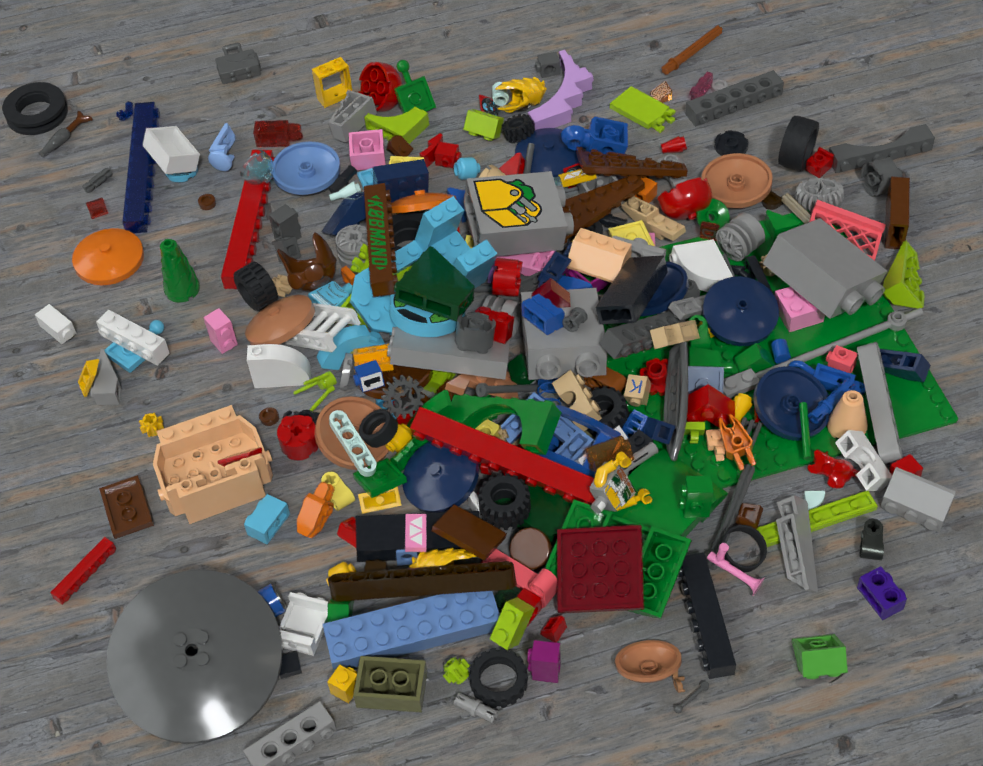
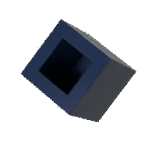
(658, 430)

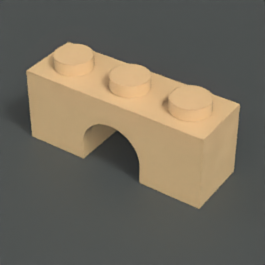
(570, 389)

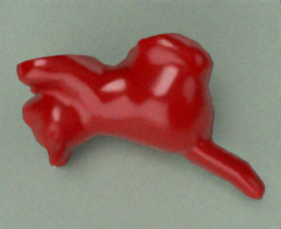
(837, 470)

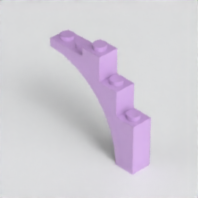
(569, 96)

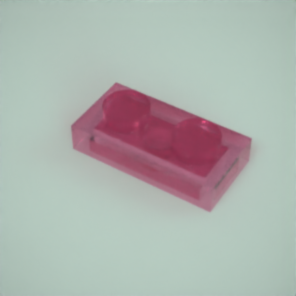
(702, 86)

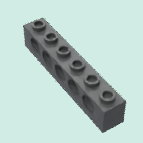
(734, 98)
(635, 337)

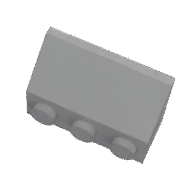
(918, 499)

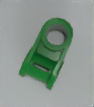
(704, 340)

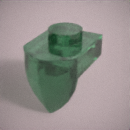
(505, 595)

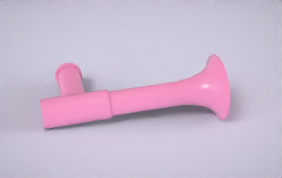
(718, 559)

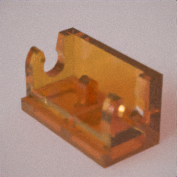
(607, 451)

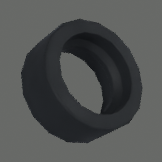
(373, 420)

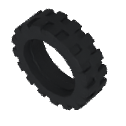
(498, 657)

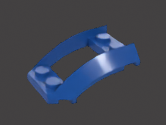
(604, 433)

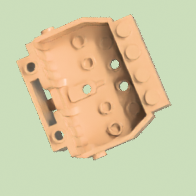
(189, 481)

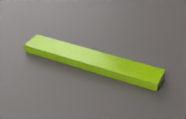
(827, 515)

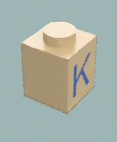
(637, 390)

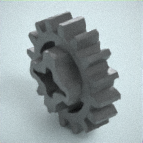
(404, 405)

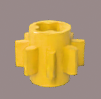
(151, 424)

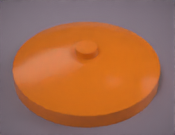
(419, 201)
(108, 256)

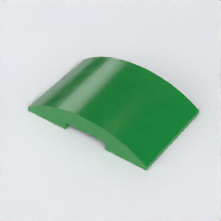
(663, 481)
(662, 554)

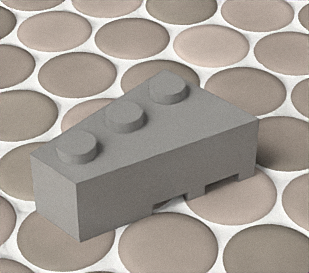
(351, 115)

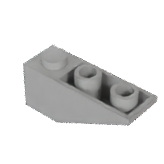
(106, 384)

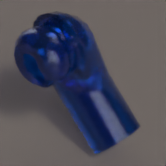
(124, 115)

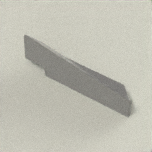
(797, 542)

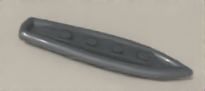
(676, 396)

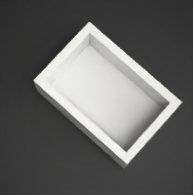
(171, 149)

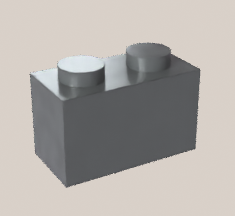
(285, 222)

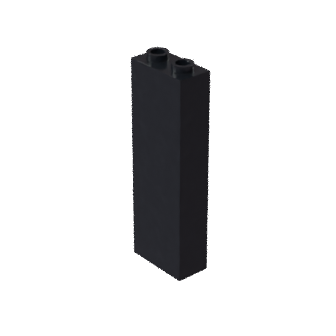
(632, 290)
(384, 534)

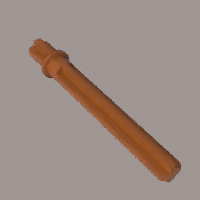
(673, 63)

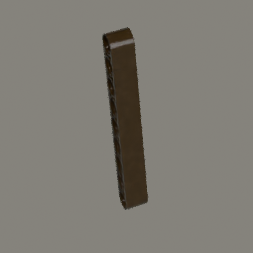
(422, 581)

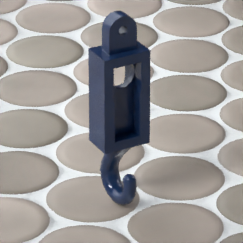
(557, 264)

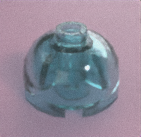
(258, 169)

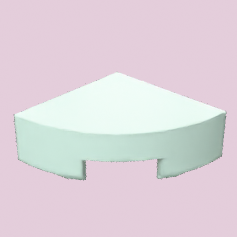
(814, 498)

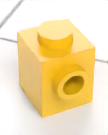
(343, 683)

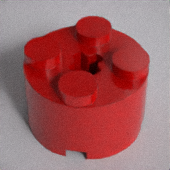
(507, 277)
(297, 437)

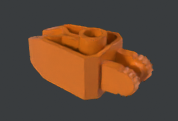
(736, 442)
(315, 510)

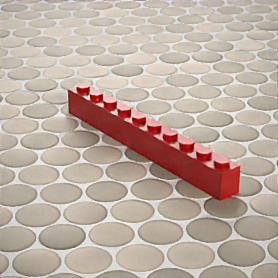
(245, 228)
(502, 456)

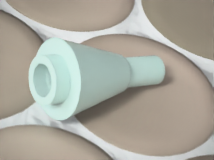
(346, 191)

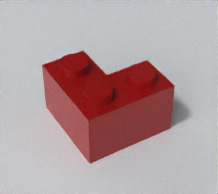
(709, 405)

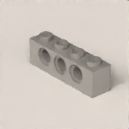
(295, 729)

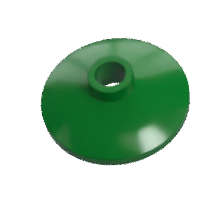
(717, 211)

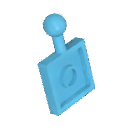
(124, 357)

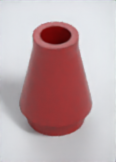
(674, 145)

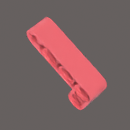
(541, 584)

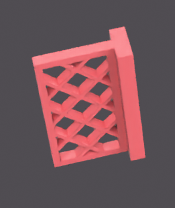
(850, 221)

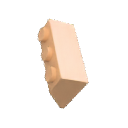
(598, 255)

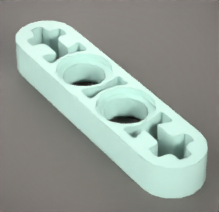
(355, 441)

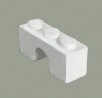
(873, 471)

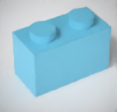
(266, 519)

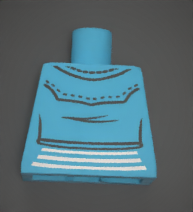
(331, 294)

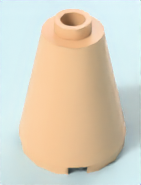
(848, 415)

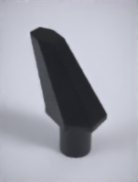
(740, 271)

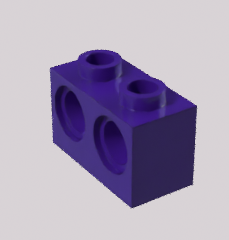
(877, 594)

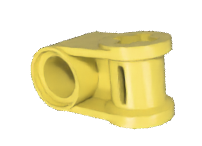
(342, 494)

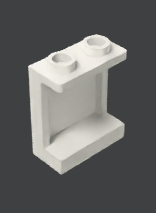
(302, 623)

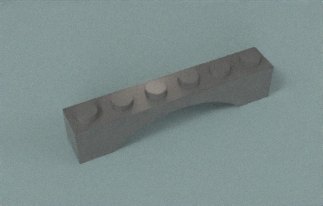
(914, 141)

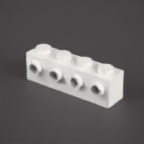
(132, 337)

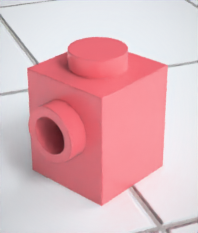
(842, 359)

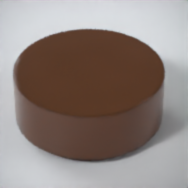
(207, 202)
(269, 416)

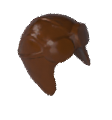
(310, 273)

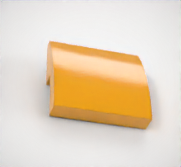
(372, 353)

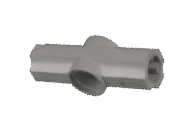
(641, 248)

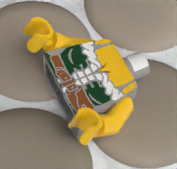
(613, 488)

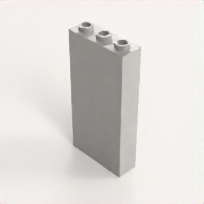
(443, 355)

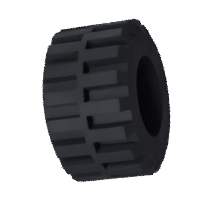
(255, 286)
(610, 400)
(504, 515)

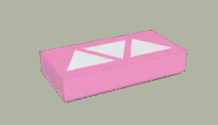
(415, 533)

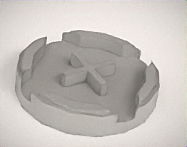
(346, 371)

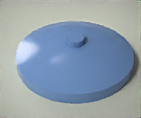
(306, 168)

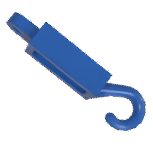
(829, 376)

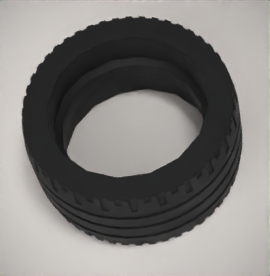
(798, 143)

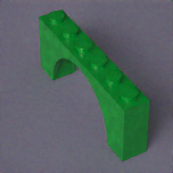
(537, 417)

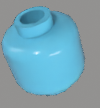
(466, 168)

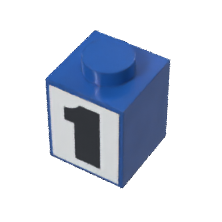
(368, 376)

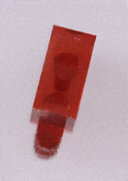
(276, 133)

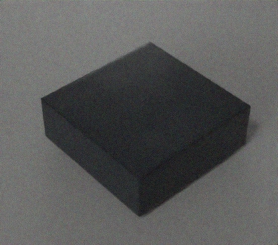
(290, 665)

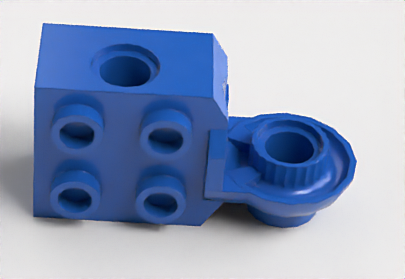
(602, 135)

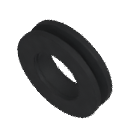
(37, 123)

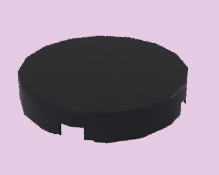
(731, 143)

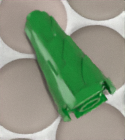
(177, 273)

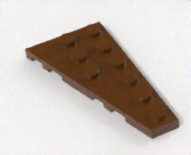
(626, 165)
(595, 204)

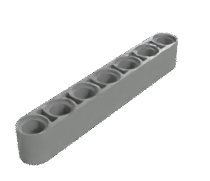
(879, 403)

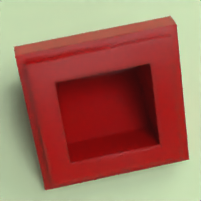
(554, 628)

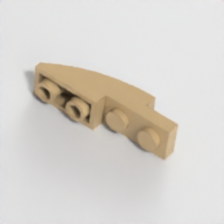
(653, 221)

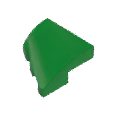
(402, 457)

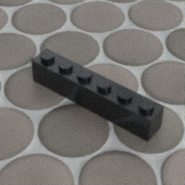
(707, 617)

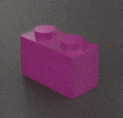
(544, 661)

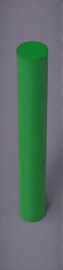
(805, 431)

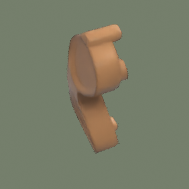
(677, 682)

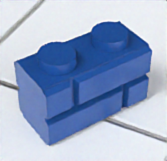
(543, 314)

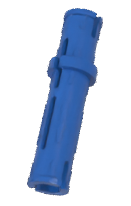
(826, 406)

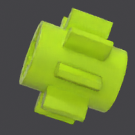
(456, 670)

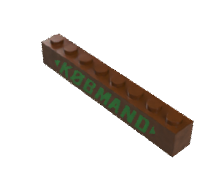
(380, 240)

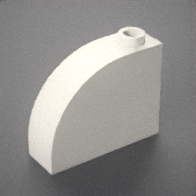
(701, 262)
(277, 366)

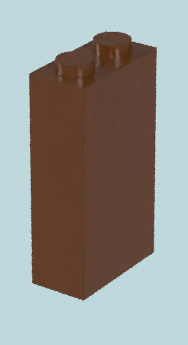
(897, 212)

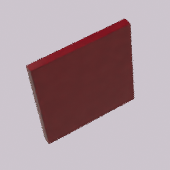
(600, 569)

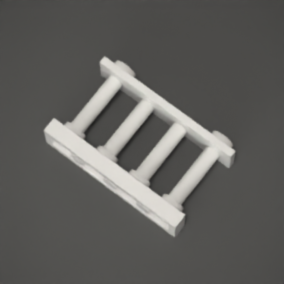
(319, 339)

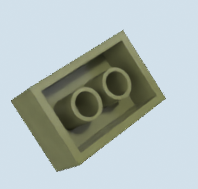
(390, 684)

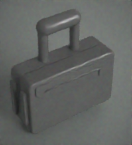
(237, 65)

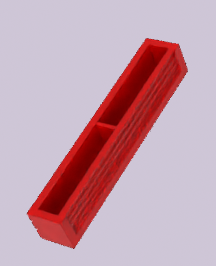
(83, 570)

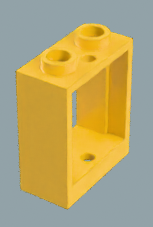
(328, 97)

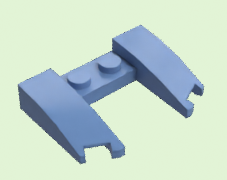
(573, 437)

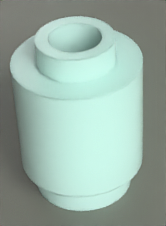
(500, 96)

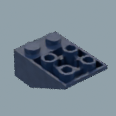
(348, 213)

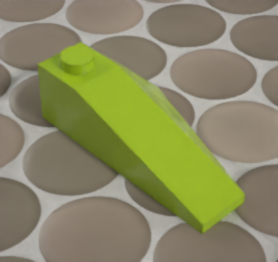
(903, 279)

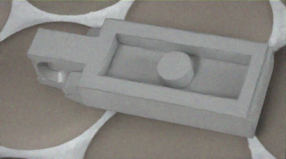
(686, 308)

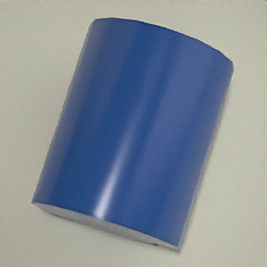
(780, 350)

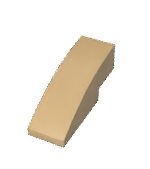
(674, 334)

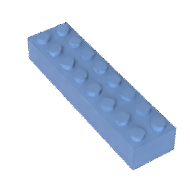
(410, 627)

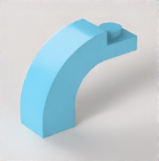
(345, 341)

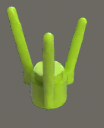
(324, 381)

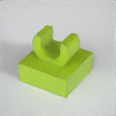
(694, 429)

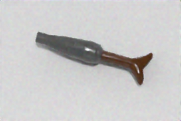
(63, 134)

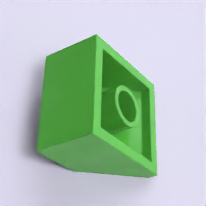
(820, 656)

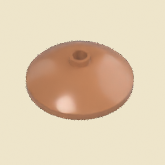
(648, 661)

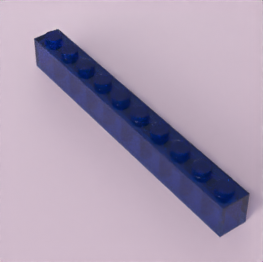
(140, 171)

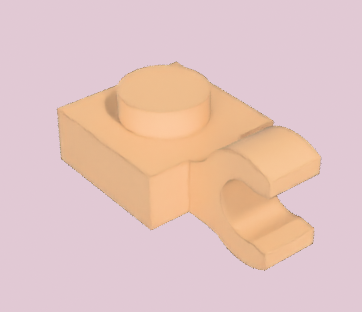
(715, 443)

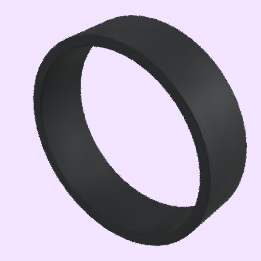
(759, 539)

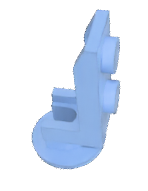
(218, 151)

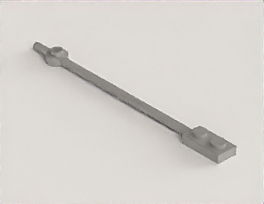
(747, 380)

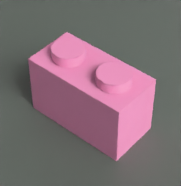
(220, 330)

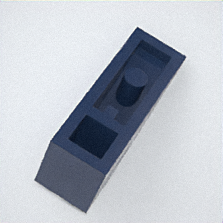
(905, 365)

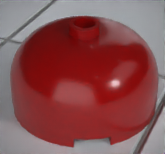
(379, 82)
(686, 199)

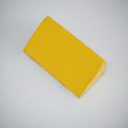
(87, 376)
(383, 501)

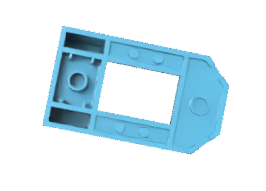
(438, 230)

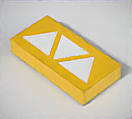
(575, 177)

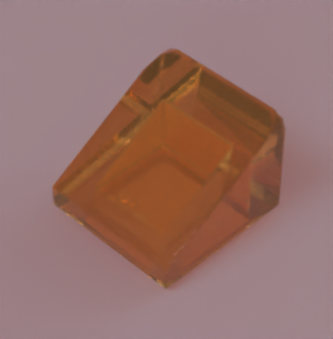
(662, 92)

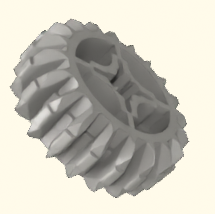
(819, 189)

